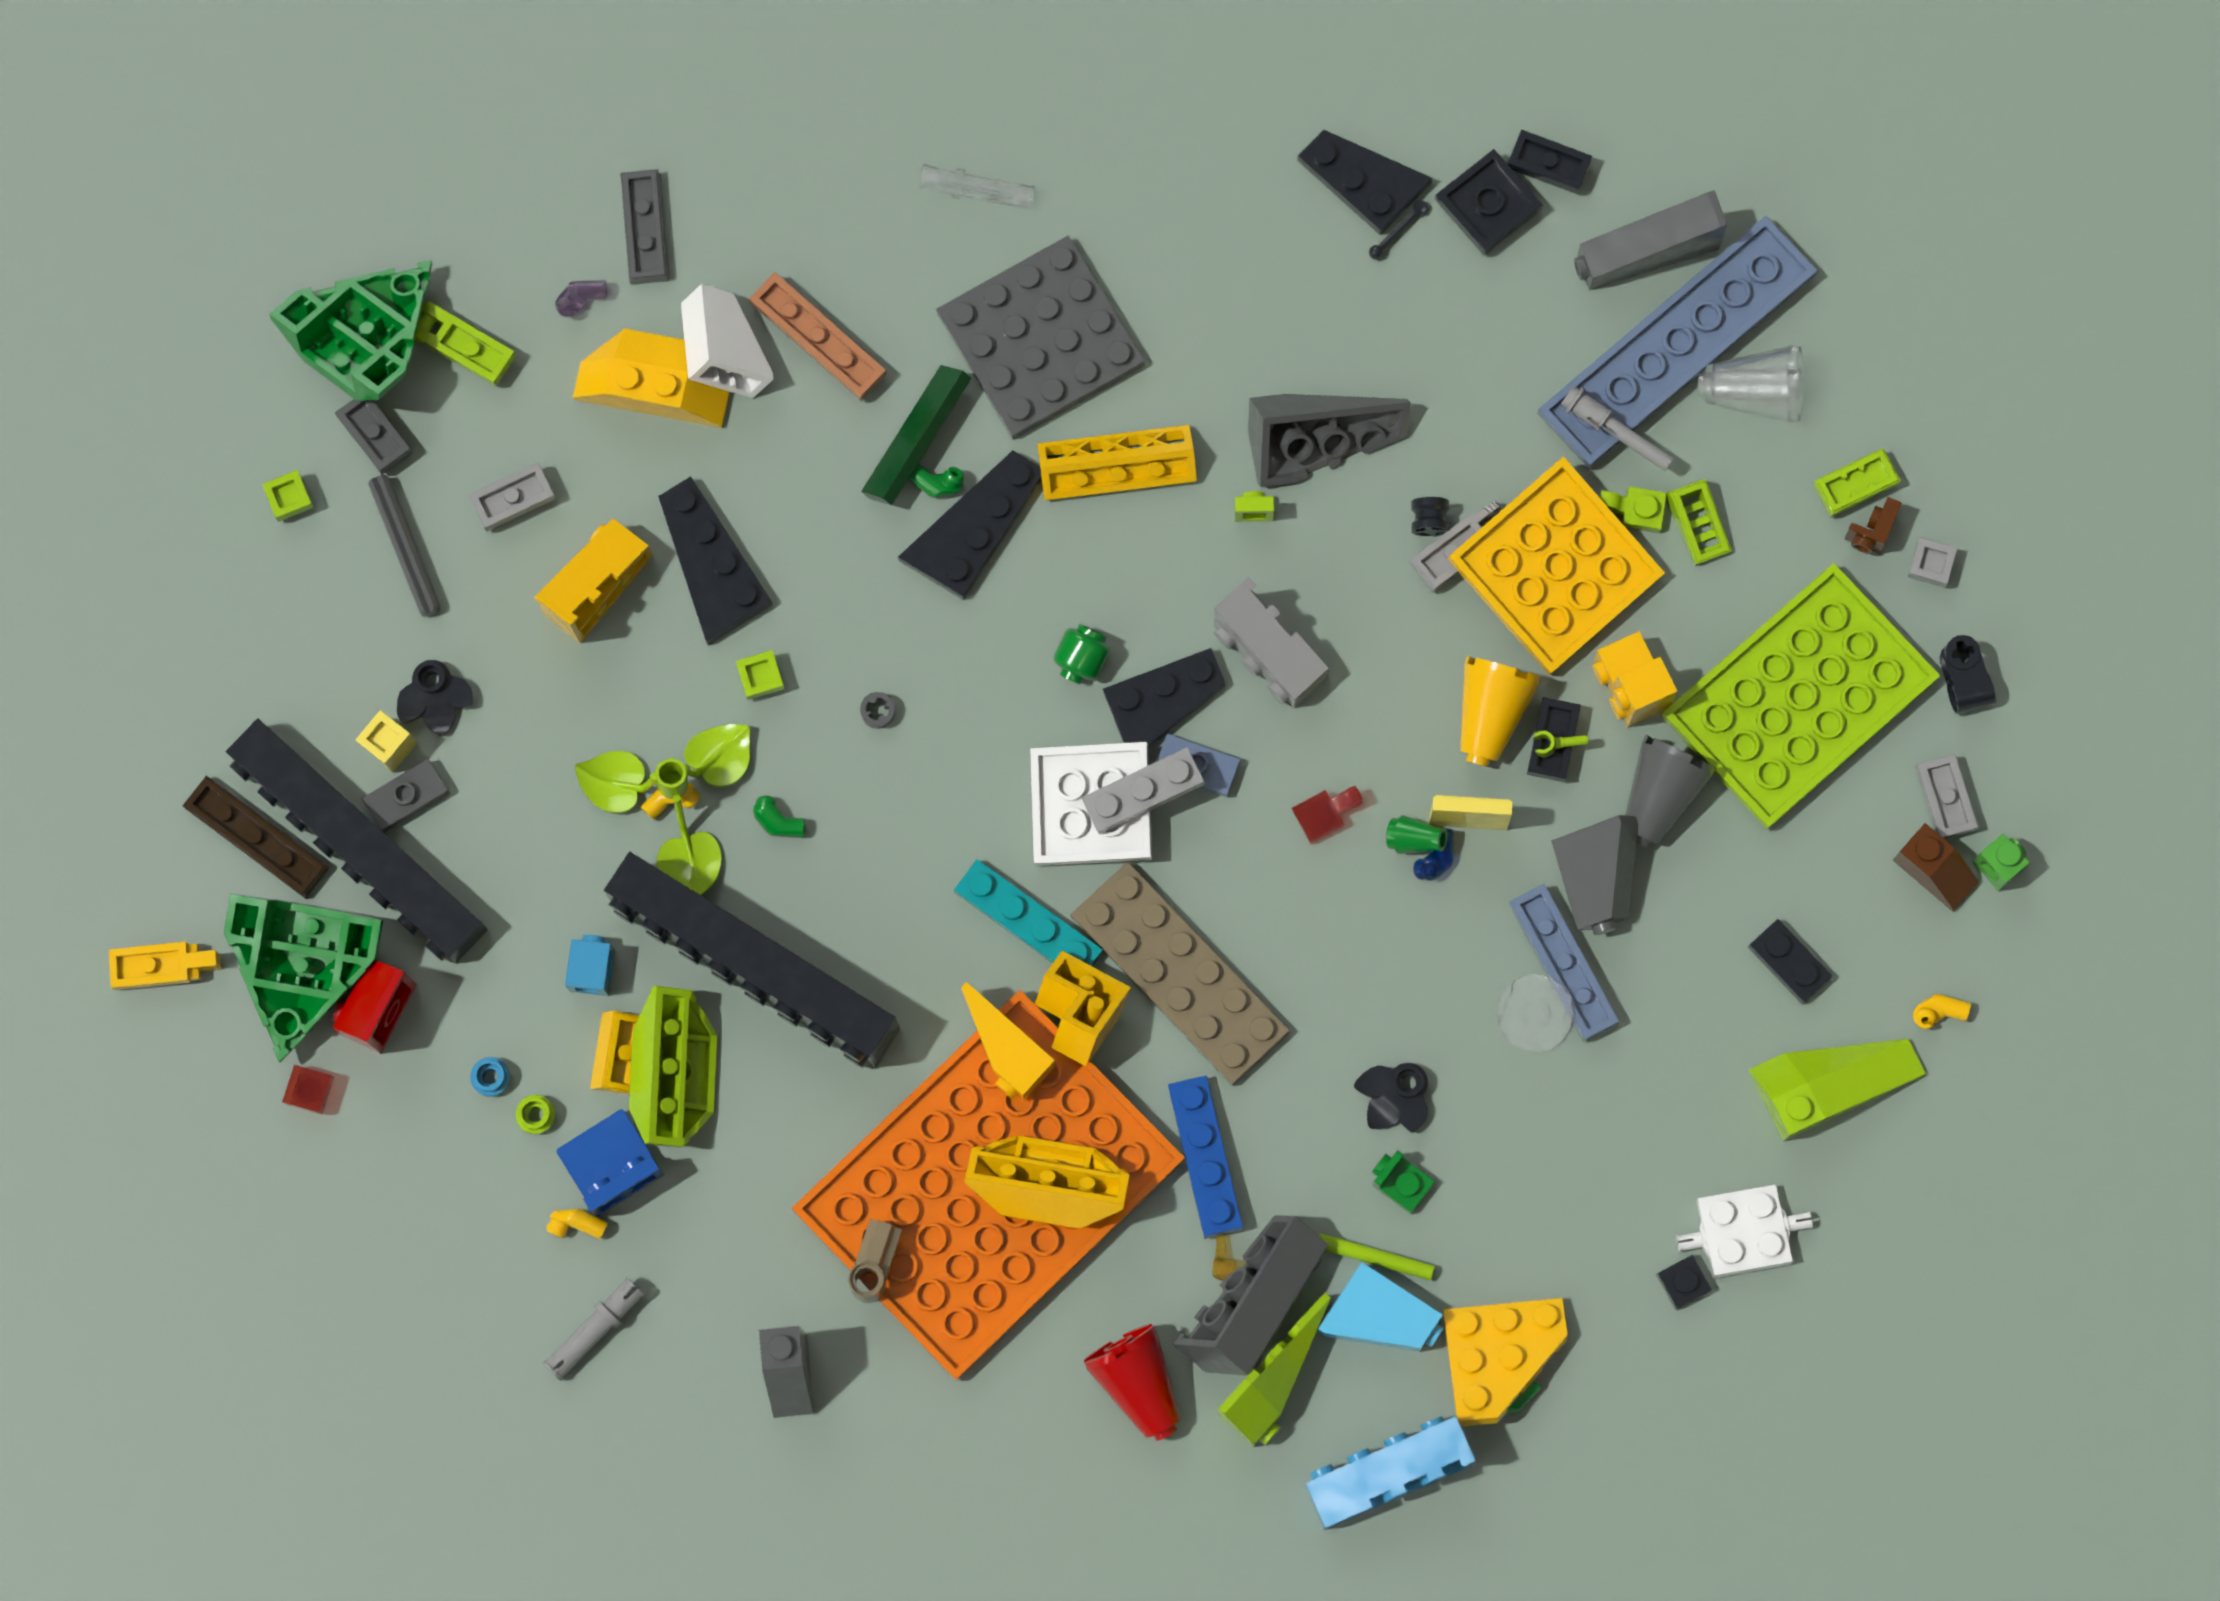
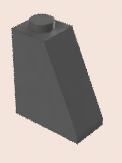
(1599, 872)
(786, 1371)

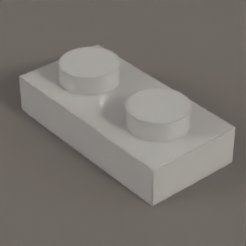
(512, 496)
(1946, 796)

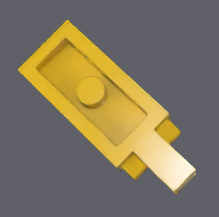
(159, 965)

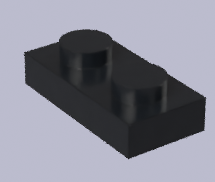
(1549, 161)
(1560, 720)
(1789, 961)

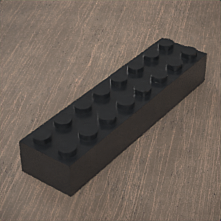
(752, 960)

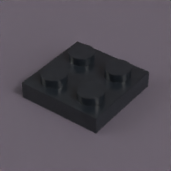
(1488, 202)

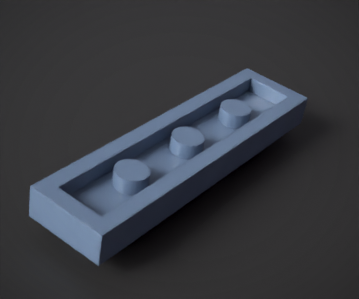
(1563, 960)

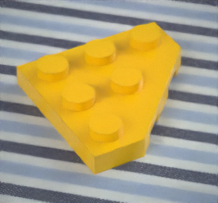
(1499, 1353)

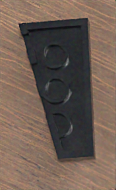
(969, 533)
(714, 569)

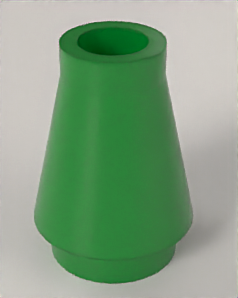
(1412, 836)

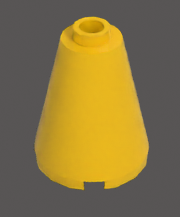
(1492, 707)

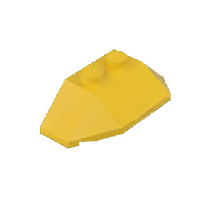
(648, 377)
(1047, 1181)

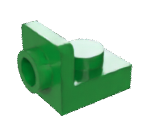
(1401, 1181)

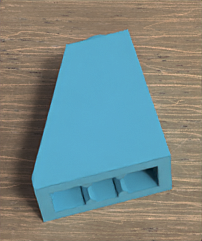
(1381, 1314)

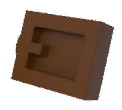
(1881, 523)

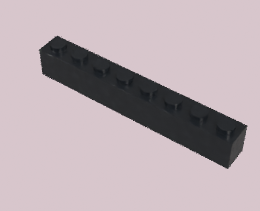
(356, 840)

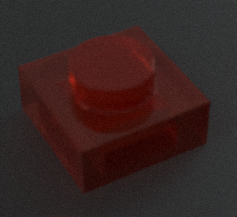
(308, 1089)

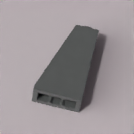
(1653, 242)

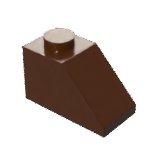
(1937, 867)

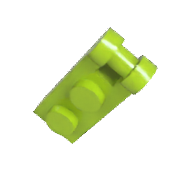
(464, 344)

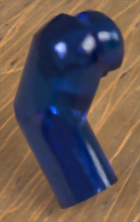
(1436, 862)

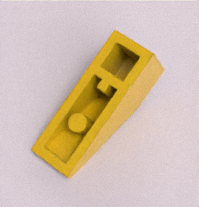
(1012, 1054)

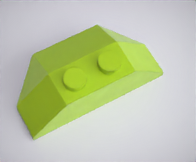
(672, 1068)

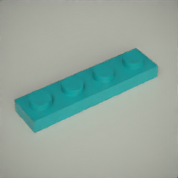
(1023, 916)

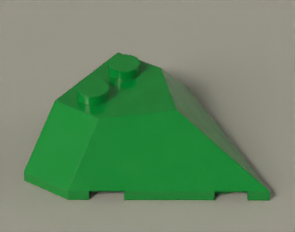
(359, 329)
(297, 960)

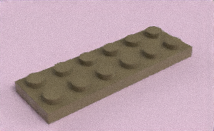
(1179, 973)

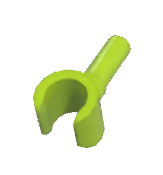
(1558, 742)

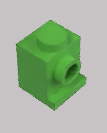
(2001, 861)

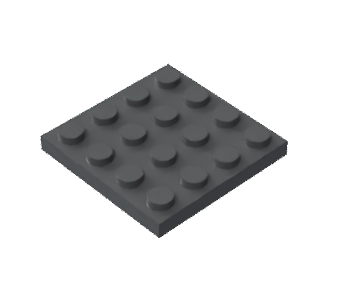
(1040, 337)

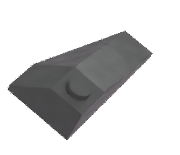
(1307, 432)

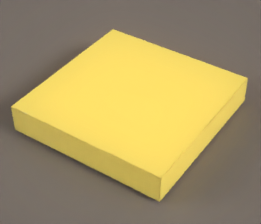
(1470, 812)

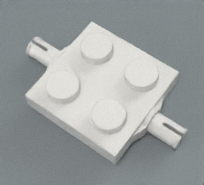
(1744, 1231)

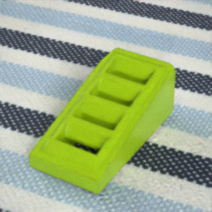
(1711, 516)

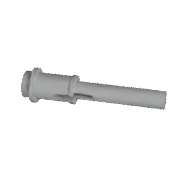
(1599, 417)

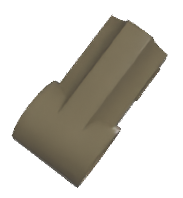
(876, 1258)

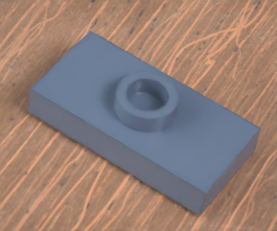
(1214, 766)

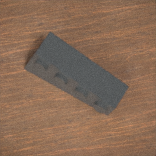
(1254, 1299)

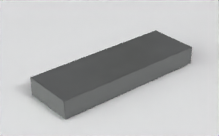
(644, 226)

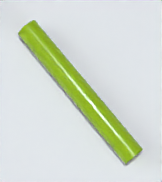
(1378, 1257)

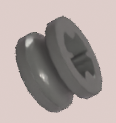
(883, 720)

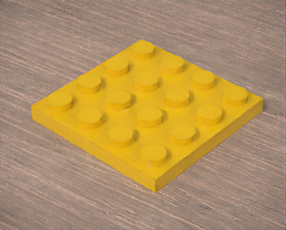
(1555, 565)

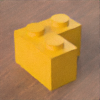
(1635, 679)
(1085, 1003)

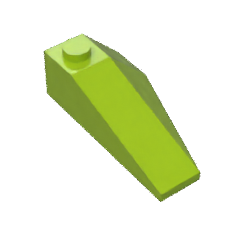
(1823, 1083)
(1264, 1392)

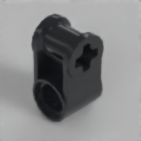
(1967, 682)

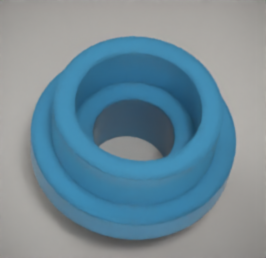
(481, 1068)

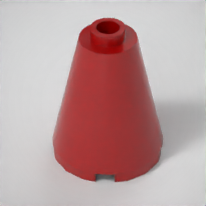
(1138, 1381)

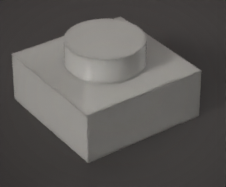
(1932, 562)

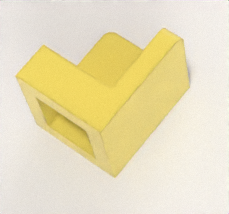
(386, 741)

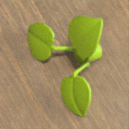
(617, 776)

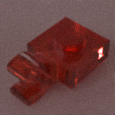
(1321, 815)

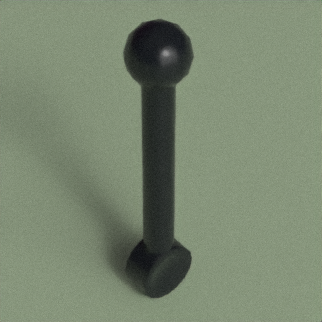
(1419, 210)

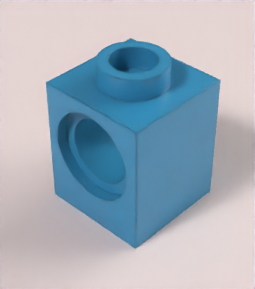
(590, 965)

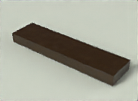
(255, 837)

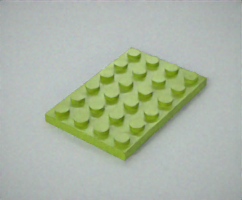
(1800, 696)

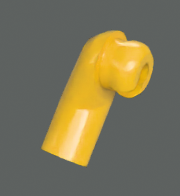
(657, 803)
(1937, 1007)
(577, 1219)

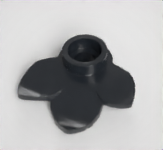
(433, 703)
(1390, 1101)

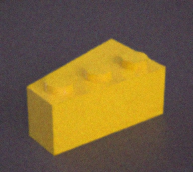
(593, 579)

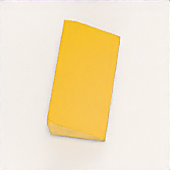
(614, 1053)

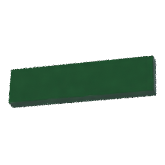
(916, 434)

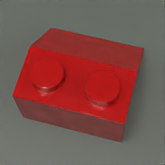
(374, 1006)

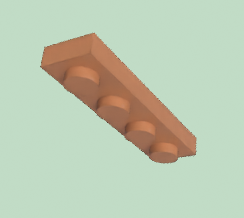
(817, 336)

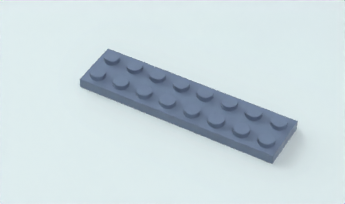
(1682, 337)

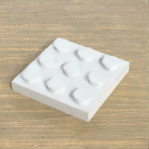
(1060, 820)

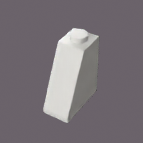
(721, 343)

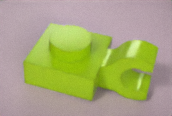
(1640, 508)

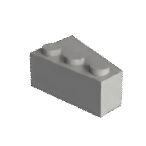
(1268, 645)

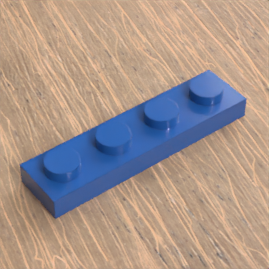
(1205, 1157)

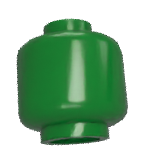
(1081, 654)

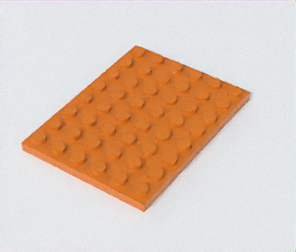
(961, 1264)

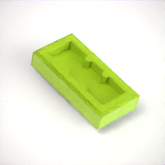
(1856, 482)

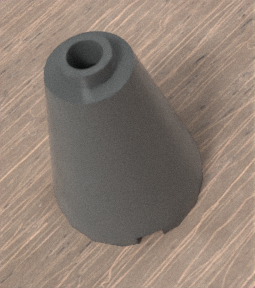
(1663, 788)

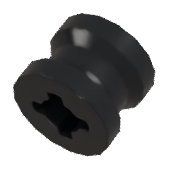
(1430, 516)

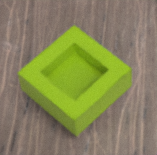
(287, 495)
(1254, 507)
(760, 675)

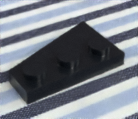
(1363, 179)
(1160, 698)

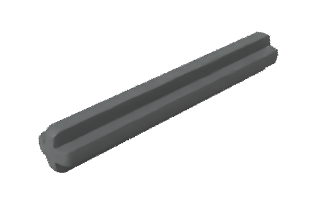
(404, 545)

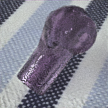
(577, 294)

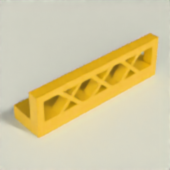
(1117, 466)

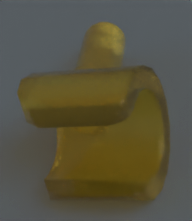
(1222, 1265)

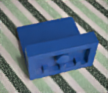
(609, 1162)

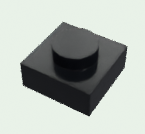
(1683, 1282)

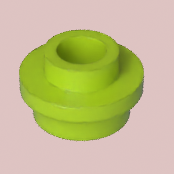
(526, 1106)

